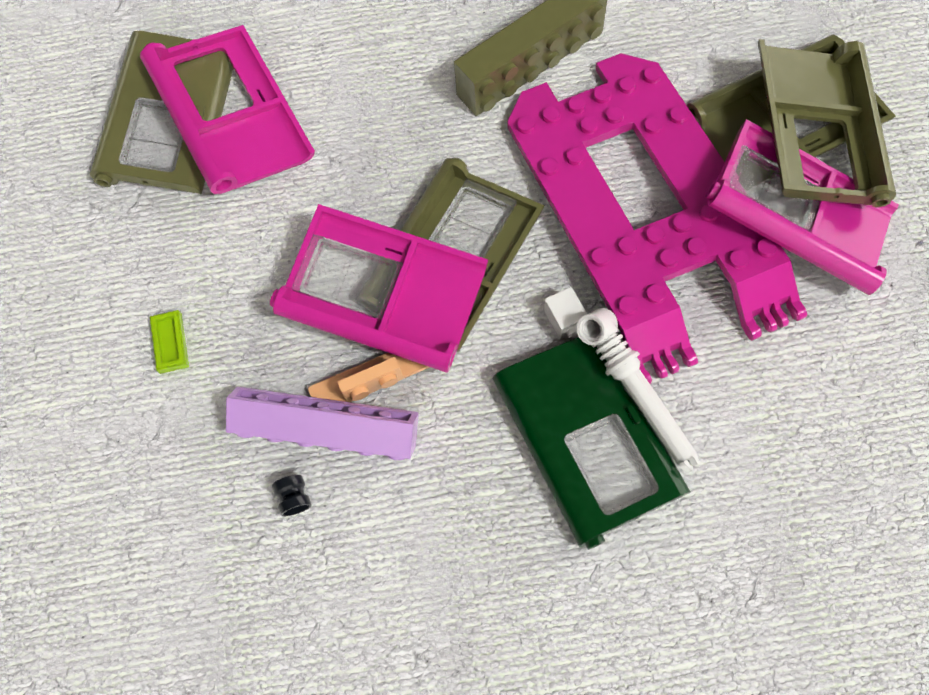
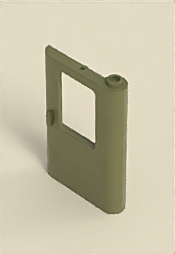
(827, 90)

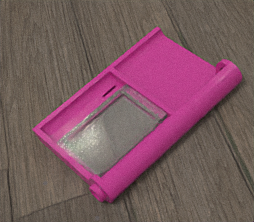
(828, 234)
(393, 299)

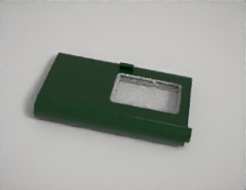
(585, 441)

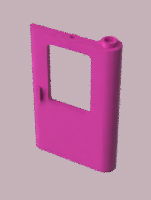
(239, 144)

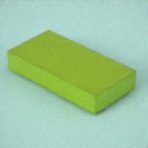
(169, 341)

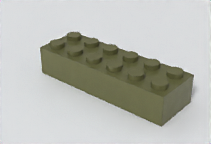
(525, 50)

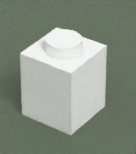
(564, 312)

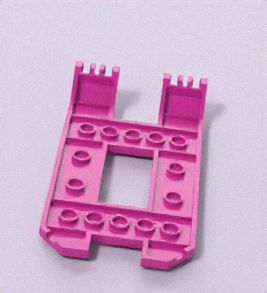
(634, 264)

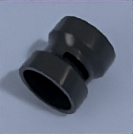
(291, 495)

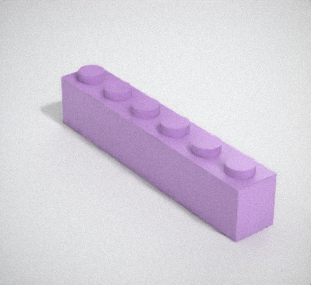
(322, 422)

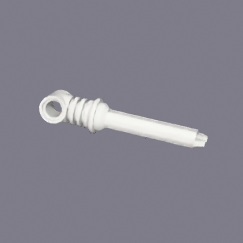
(624, 366)

